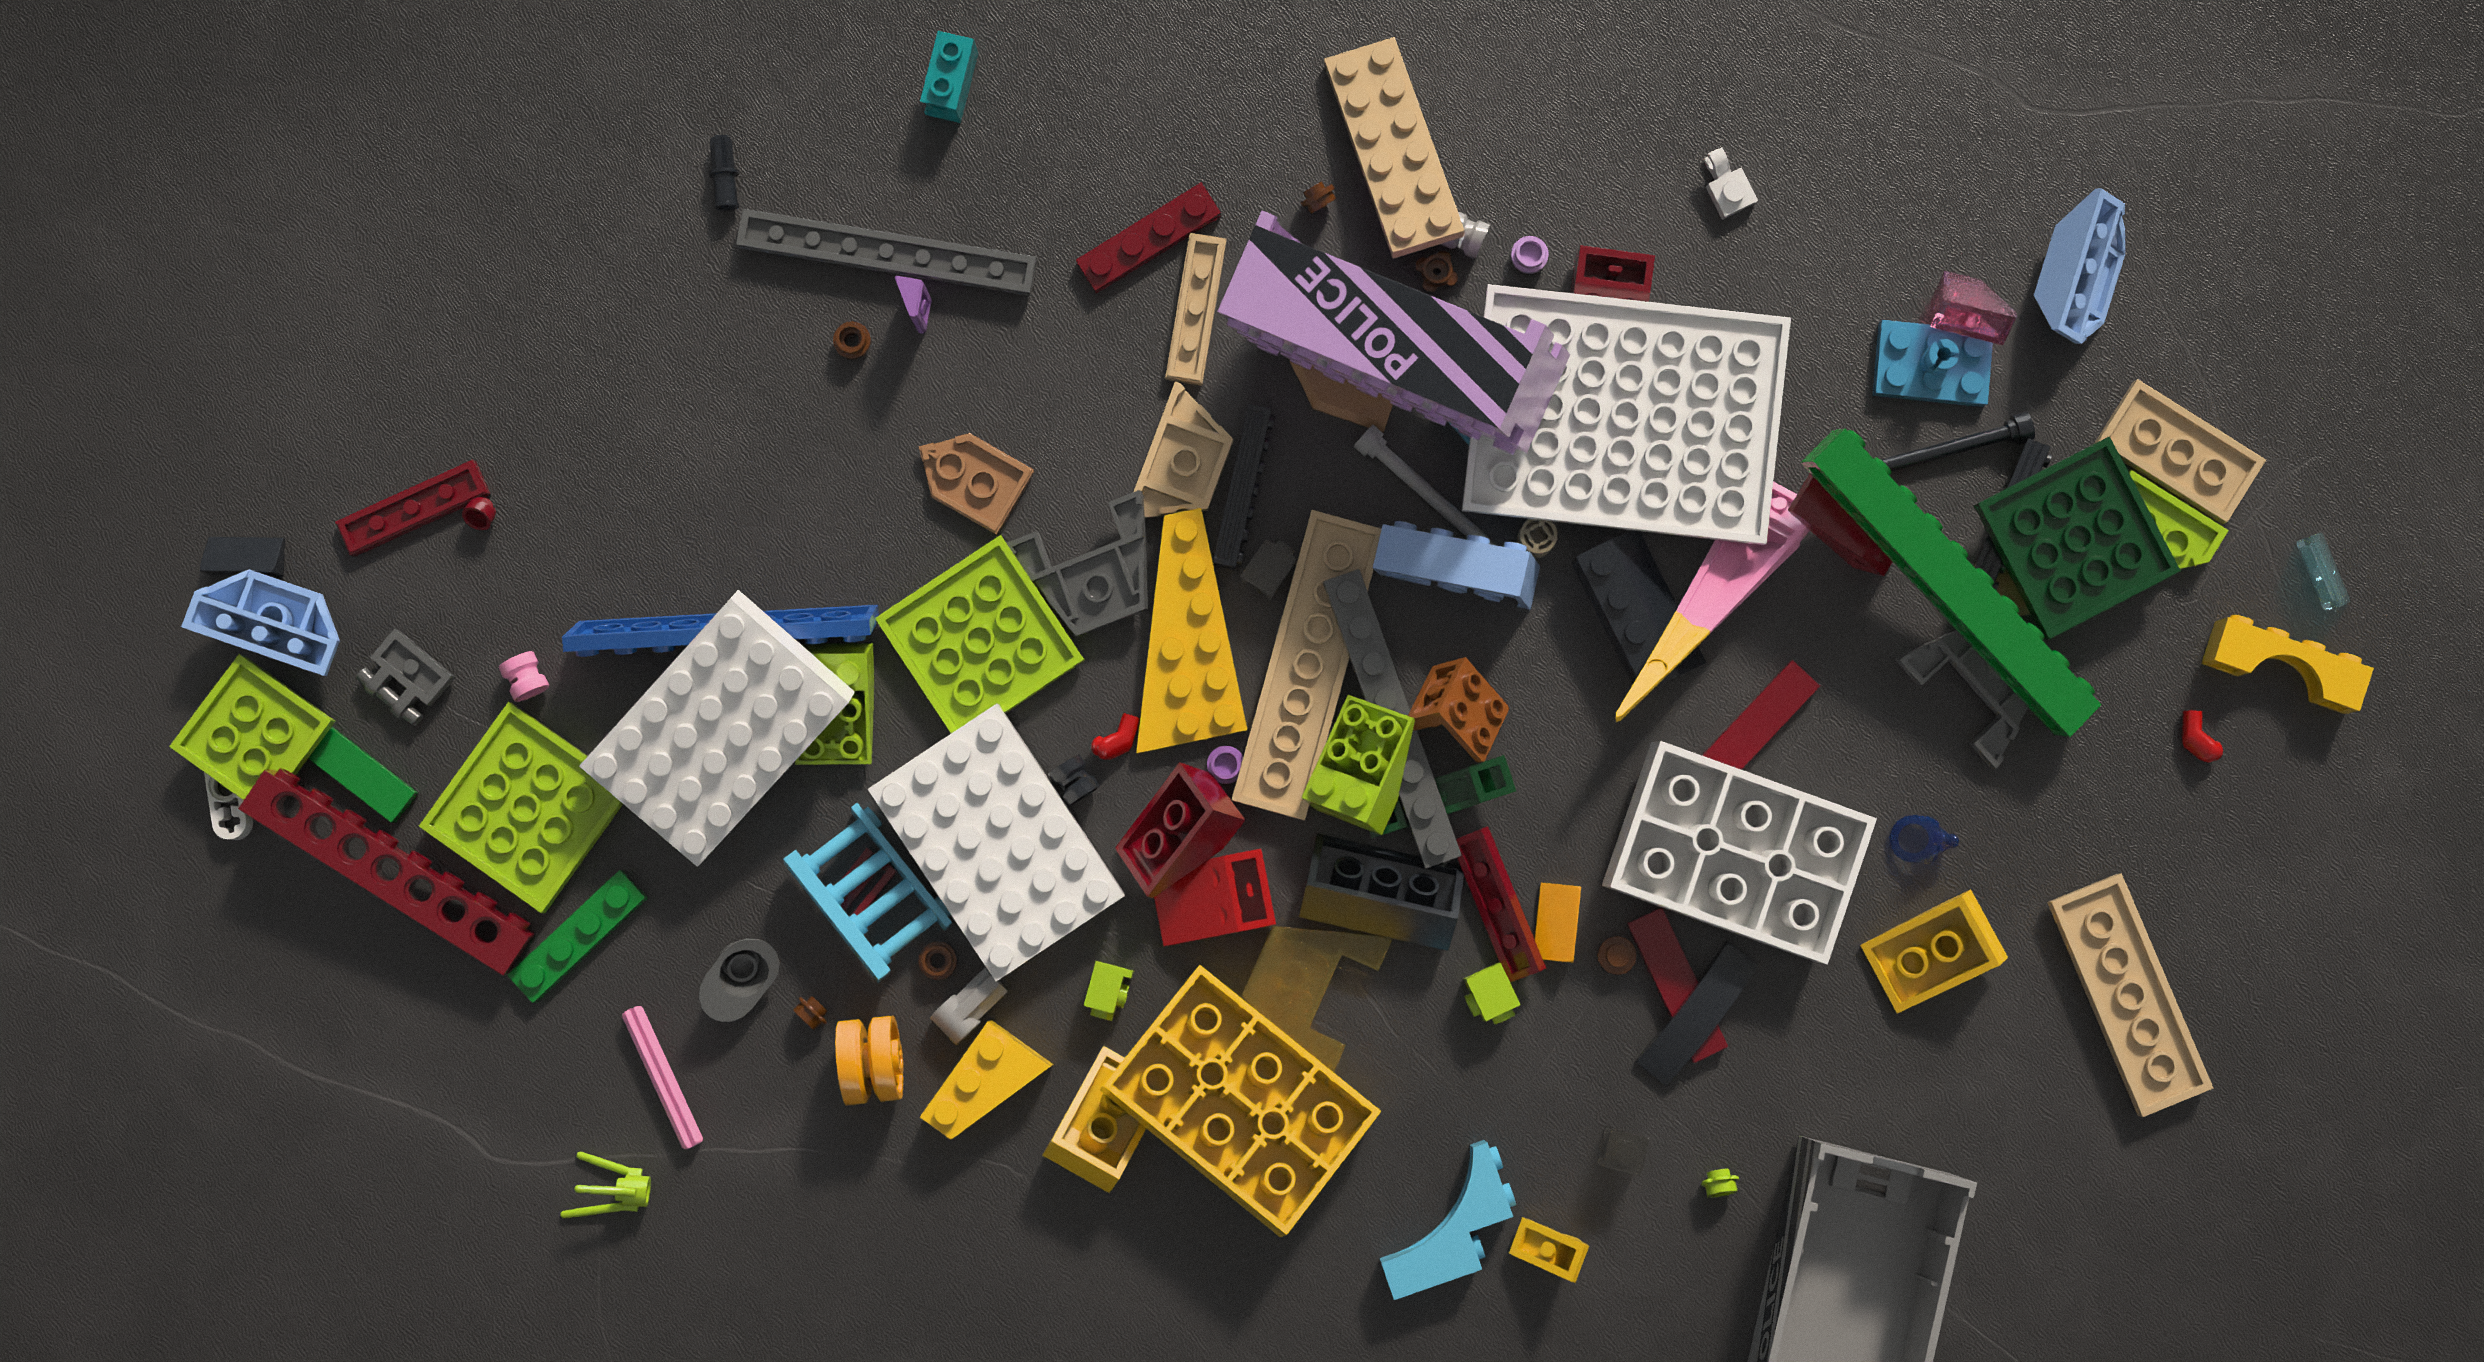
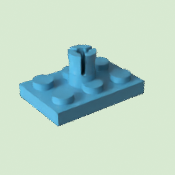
(1931, 365)

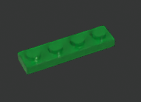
(577, 936)

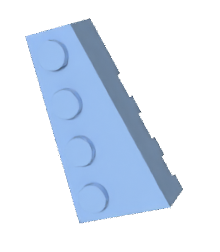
(1457, 563)

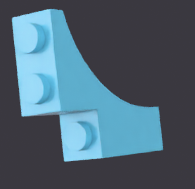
(1449, 1248)

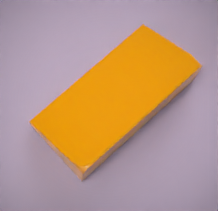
(1557, 921)

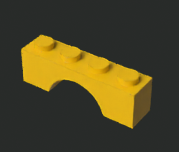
(2331, 679)

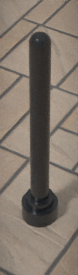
(2017, 430)

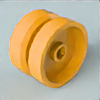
(869, 1060)

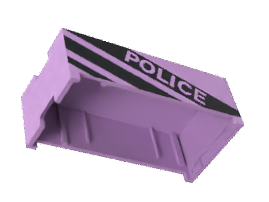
(1392, 339)

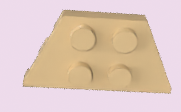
(1183, 458)

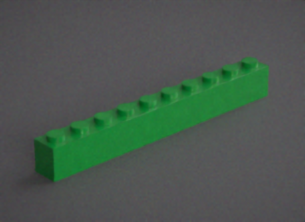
(1951, 582)

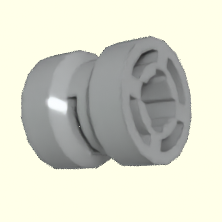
(1473, 237)

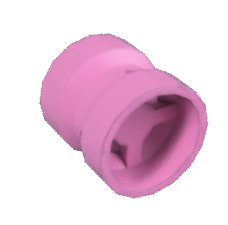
(523, 676)

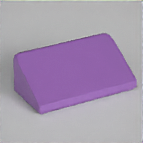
(916, 301)

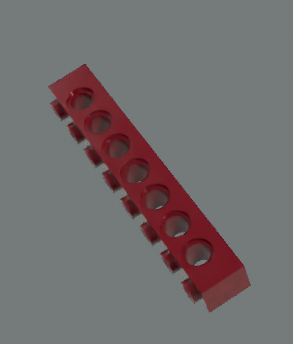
(266, 806)

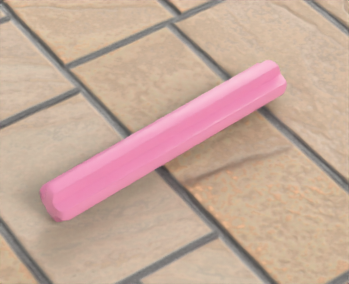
(662, 1077)

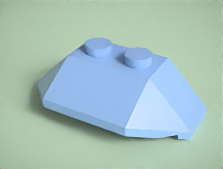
(2083, 266)
(267, 619)

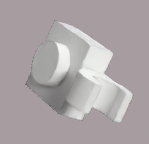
(1730, 190)

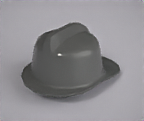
(738, 979)

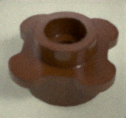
(1439, 261)

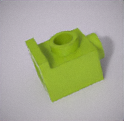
(1107, 990)

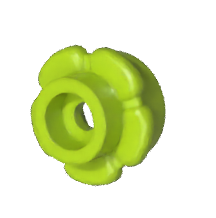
(1720, 1183)

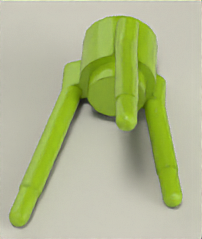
(631, 1190)

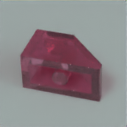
(1970, 309)

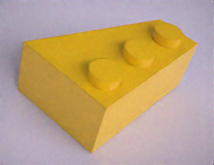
(983, 1079)

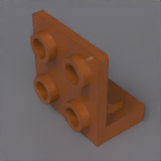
(1464, 705)

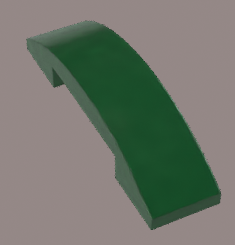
(1463, 790)

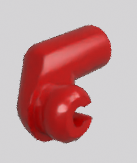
(1118, 742)

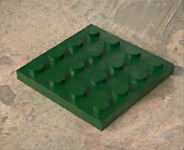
(2077, 538)

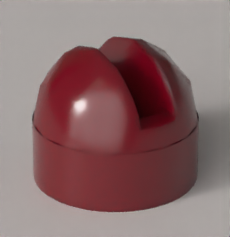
(479, 513)

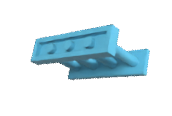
(854, 927)

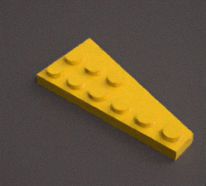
(1190, 664)

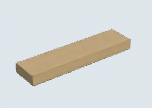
(1196, 309)

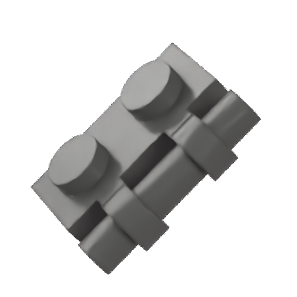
(413, 669)

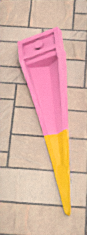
(1721, 584)

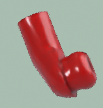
(2196, 740)

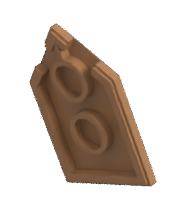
(1343, 399)
(975, 479)

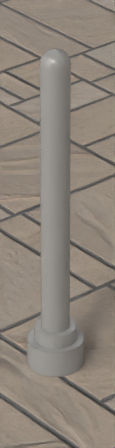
(1375, 445)

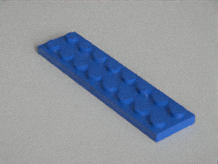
(666, 632)

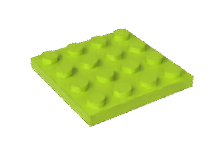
(979, 636)
(523, 808)

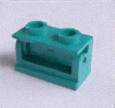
(949, 76)

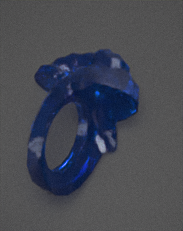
(1938, 840)

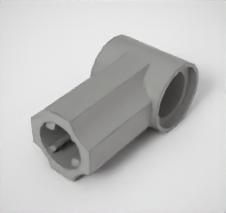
(962, 1012)

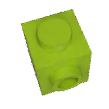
(1491, 994)

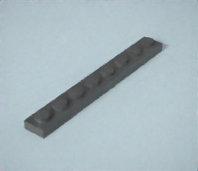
(886, 252)
(1382, 687)

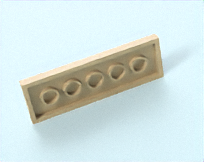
(1394, 148)
(2130, 995)

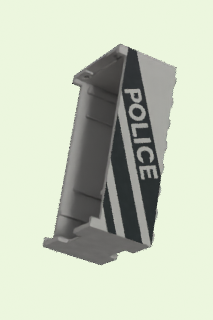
(1857, 1266)

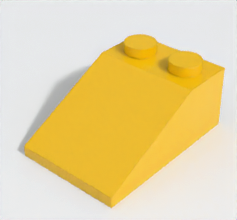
(1934, 951)
(1095, 1132)

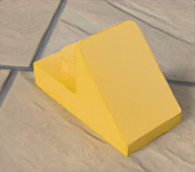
(1549, 1249)

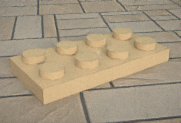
(2181, 452)

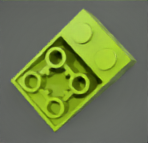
(850, 734)
(1361, 765)

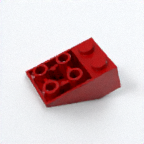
(1216, 899)

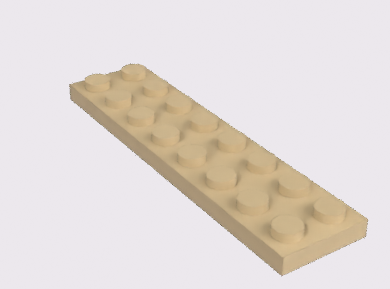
(1303, 670)

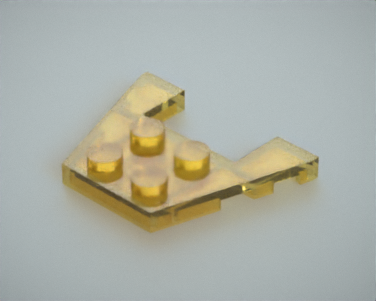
(1295, 975)

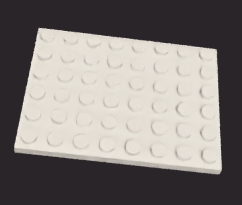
(1652, 424)

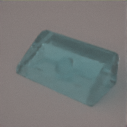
(2323, 571)

